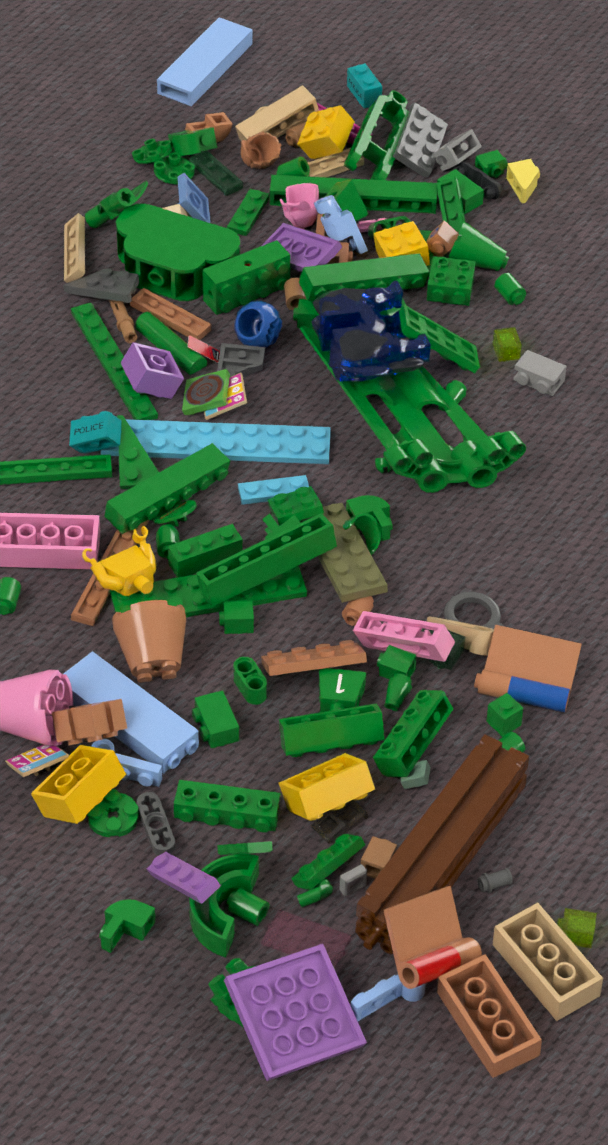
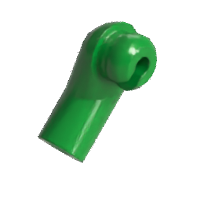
(314, 895)

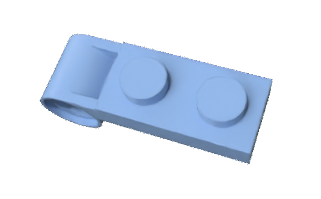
(135, 769)
(382, 994)

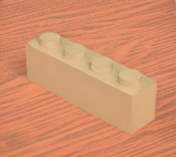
(280, 115)

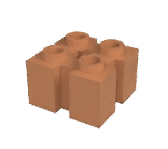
(89, 722)

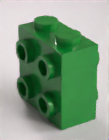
(451, 281)

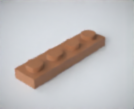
(170, 314)

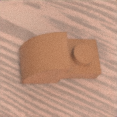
(219, 121)

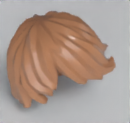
(260, 150)

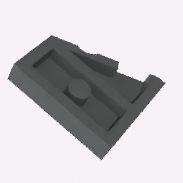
(241, 359)

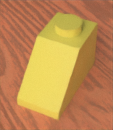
(523, 178)

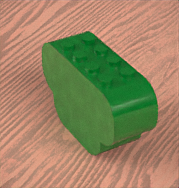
(171, 249)

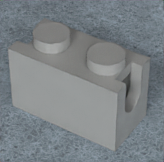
(454, 152)
(540, 373)

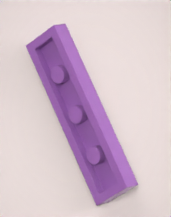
(183, 877)

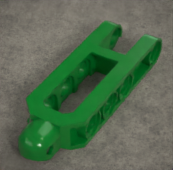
(392, 109)

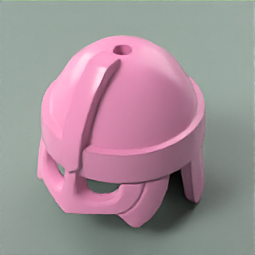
(300, 204)

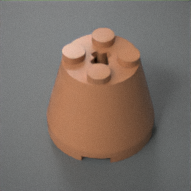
(151, 638)

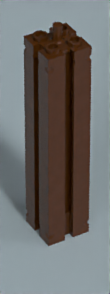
(445, 835)

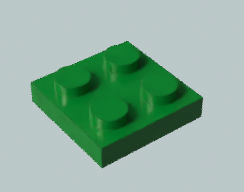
(301, 503)

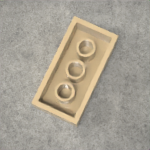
(547, 961)

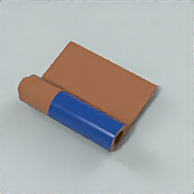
(529, 668)

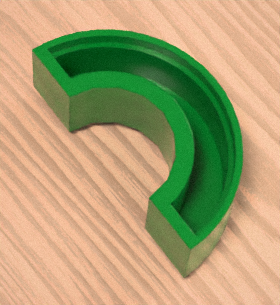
(207, 920)

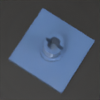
(193, 199)

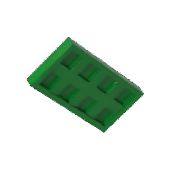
(441, 339)

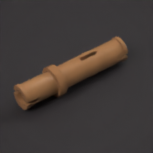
(124, 322)

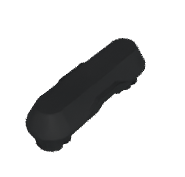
(491, 188)

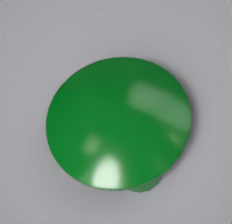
(152, 151)
(171, 167)

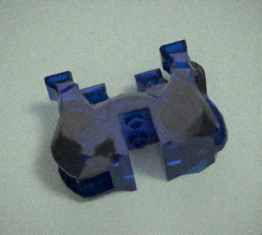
(362, 339)

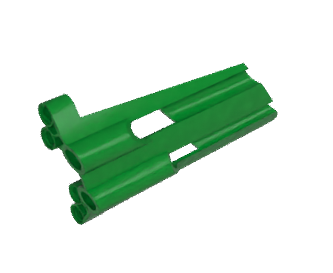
(418, 447)

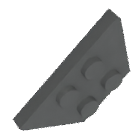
(105, 285)

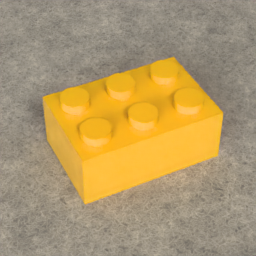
(78, 784)
(327, 786)

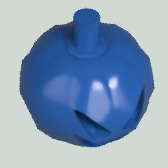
(258, 324)

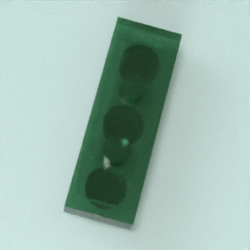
(216, 173)

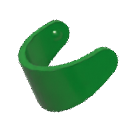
(369, 528)

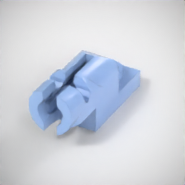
(340, 224)

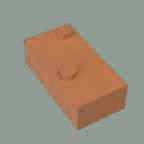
(489, 1016)

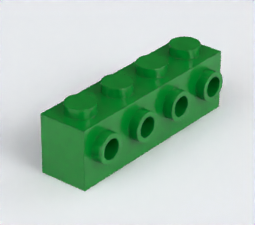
(331, 730)
(413, 733)
(227, 805)

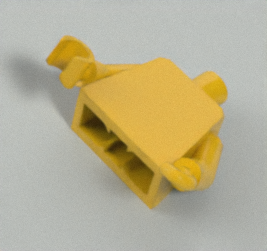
(127, 570)

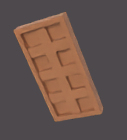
(322, 657)

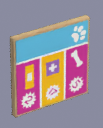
(235, 397)
(36, 759)

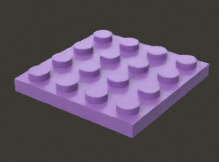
(294, 1011)

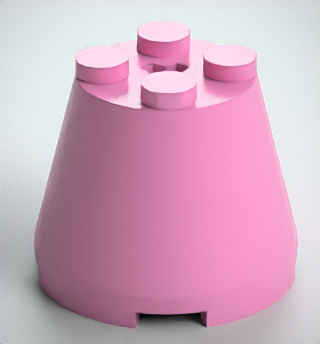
(28, 705)

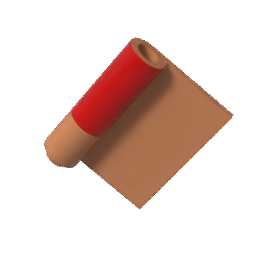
(428, 938)

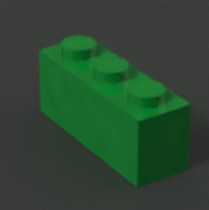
(204, 550)

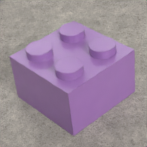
(152, 370)

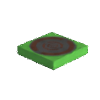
(206, 392)

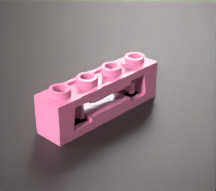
(404, 634)

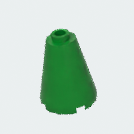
(477, 247)

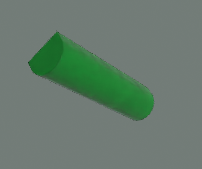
(167, 340)

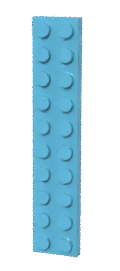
(235, 441)

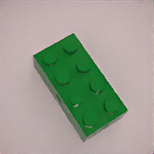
(246, 277)

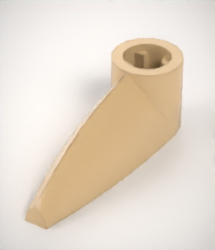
(476, 637)

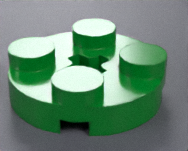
(122, 825)

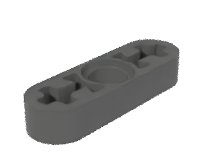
(157, 815)

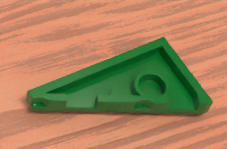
(134, 462)

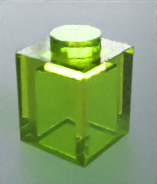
(507, 344)
(578, 926)

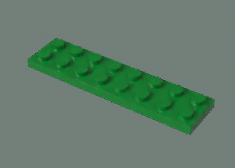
(187, 593)

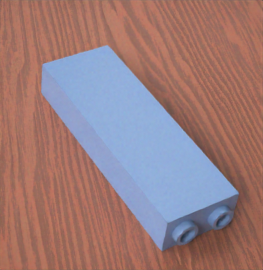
(204, 61)
(151, 726)

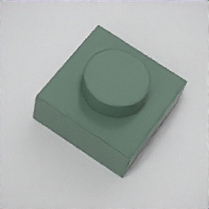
(418, 776)

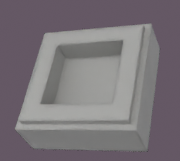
(353, 880)

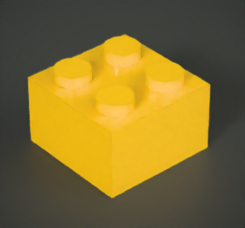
(326, 132)
(400, 241)

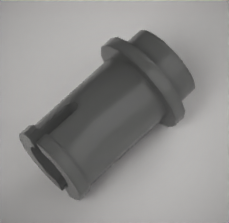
(494, 880)

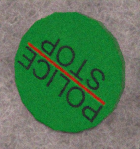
(178, 512)

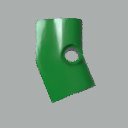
(113, 205)

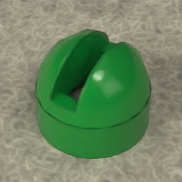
(380, 463)

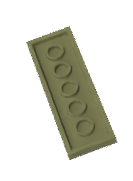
(350, 563)

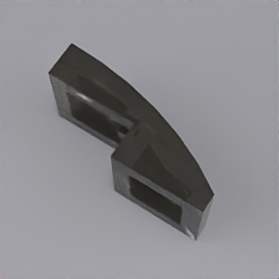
(339, 821)

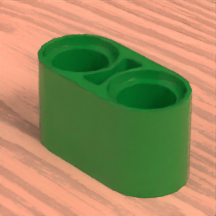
(385, 224)
(250, 680)

